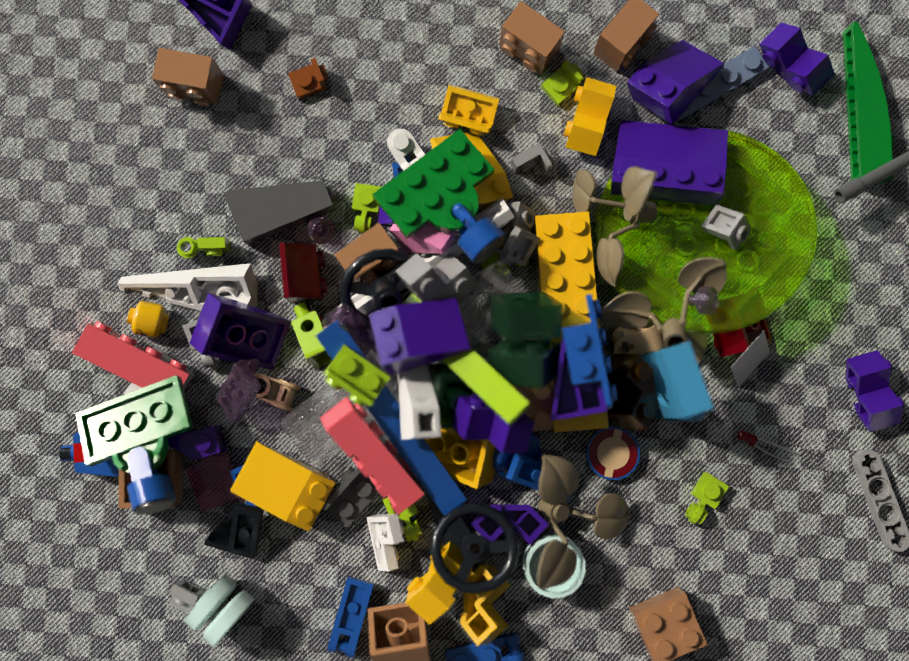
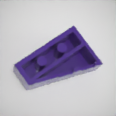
(220, 17)
(575, 399)

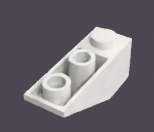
(418, 405)

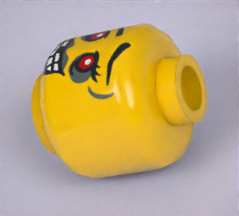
(148, 319)

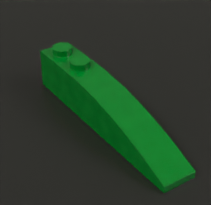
(866, 107)

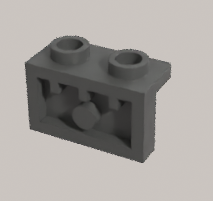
(350, 497)

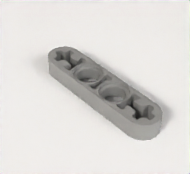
(883, 499)

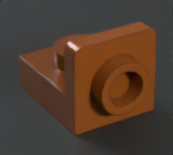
(309, 79)

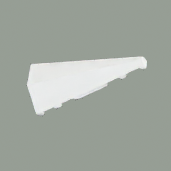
(191, 287)

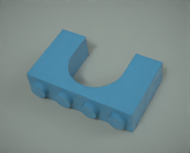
(678, 384)

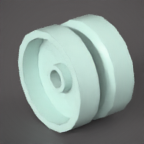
(531, 560)
(219, 610)

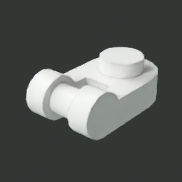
(401, 144)

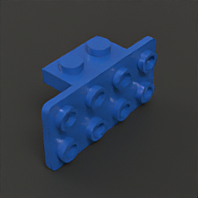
(586, 354)

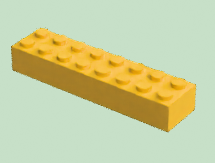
(568, 275)

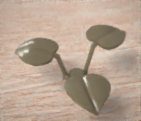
(636, 190)
(632, 308)
(556, 482)

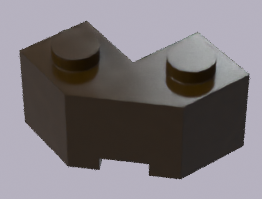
(636, 392)

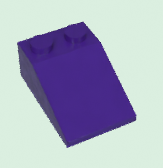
(673, 79)
(239, 332)
(418, 334)

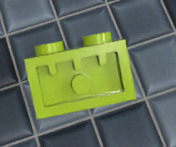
(356, 376)

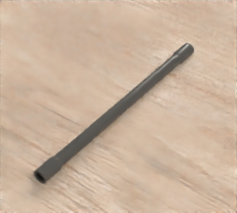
(859, 185)

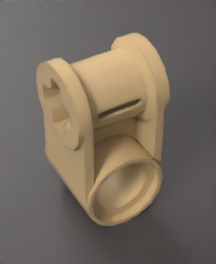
(638, 341)
(276, 392)

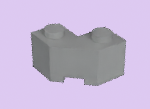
(444, 281)

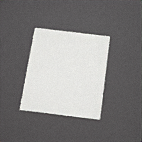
(750, 359)

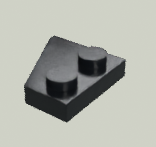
(238, 531)

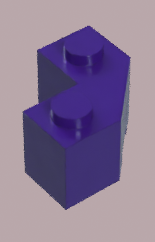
(792, 59)
(876, 403)
(478, 421)
(200, 442)
(522, 517)

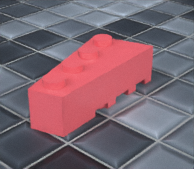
(125, 357)
(372, 453)

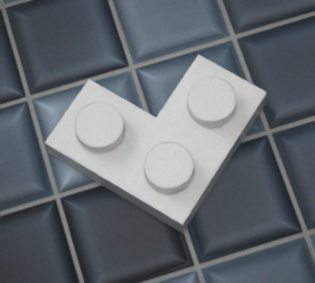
(384, 533)

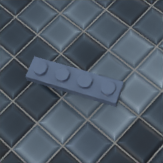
(732, 75)

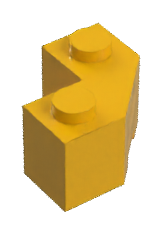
(590, 116)
(430, 594)
(478, 614)

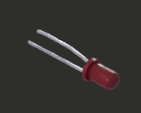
(751, 440)

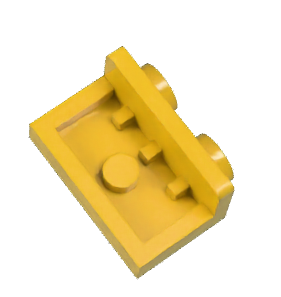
(469, 110)

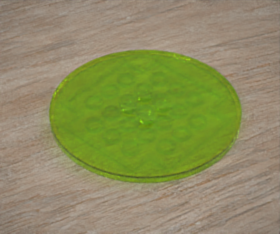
(758, 273)

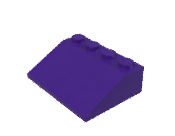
(685, 157)

